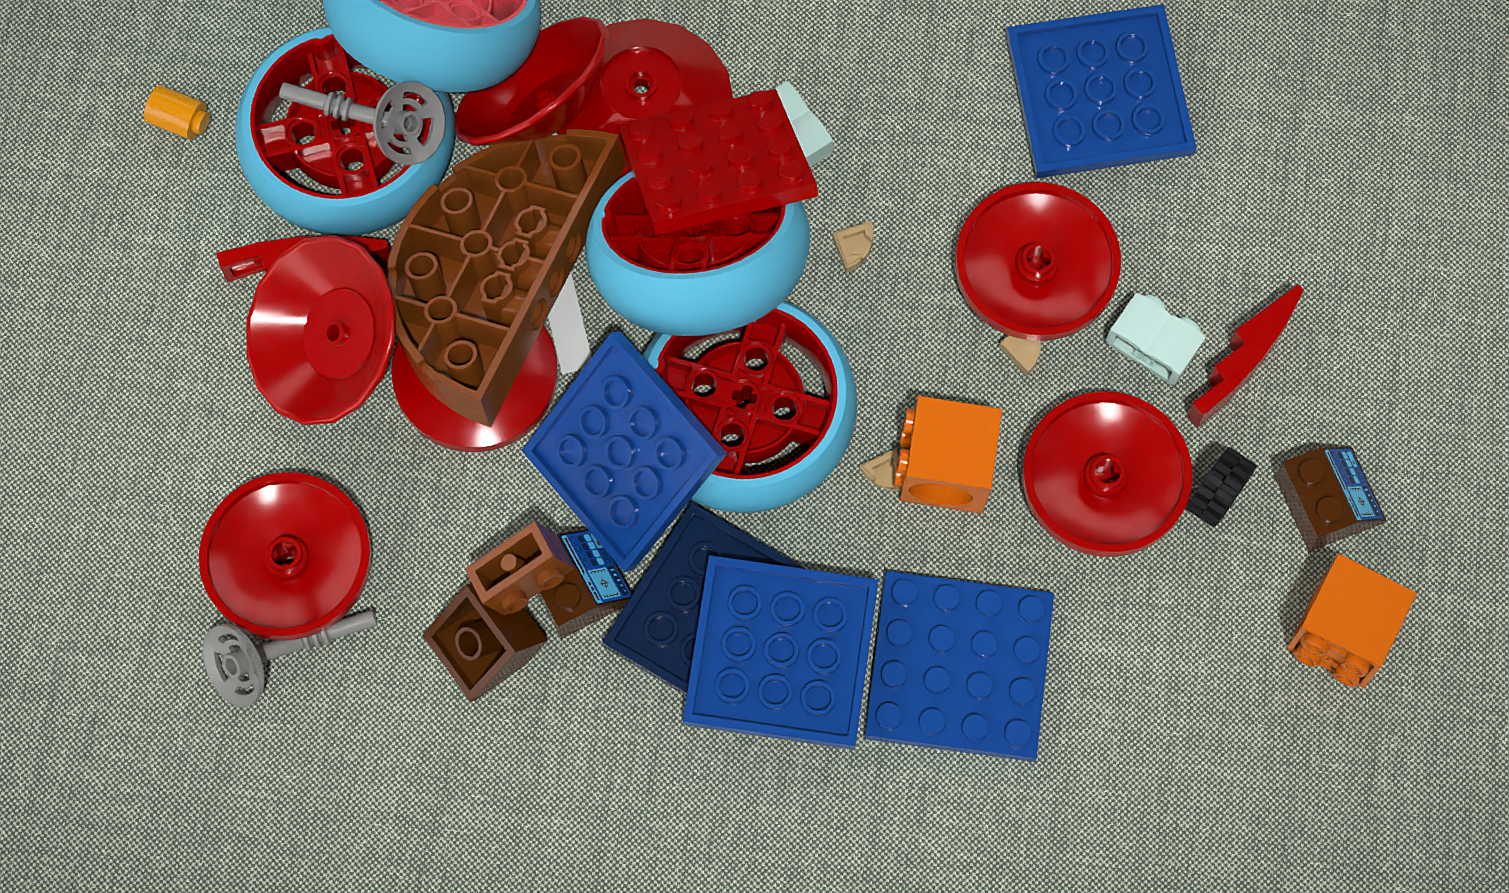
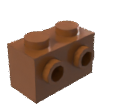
(519, 569)

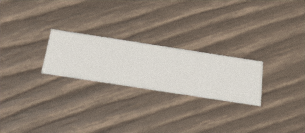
(569, 330)

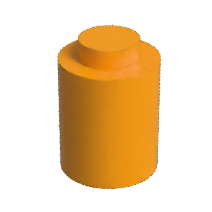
(176, 112)

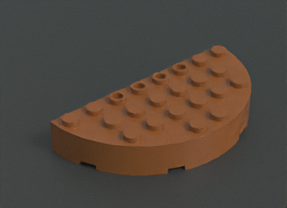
(490, 258)

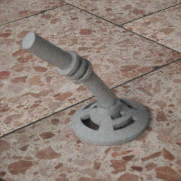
(393, 121)
(250, 658)

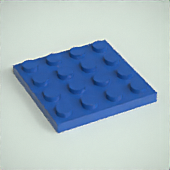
(1100, 91)
(623, 451)
(781, 652)
(960, 666)

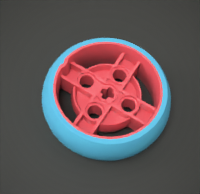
(437, 41)

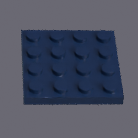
(663, 613)

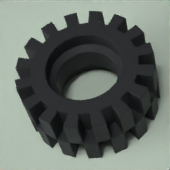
(1221, 487)

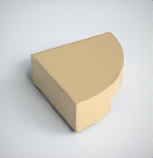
(854, 245)
(1021, 352)
(882, 469)

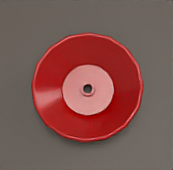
(653, 54)
(542, 92)
(320, 330)

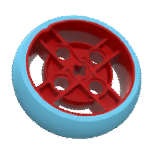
(272, 147)
(697, 276)
(817, 422)

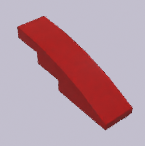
(260, 256)
(1251, 346)

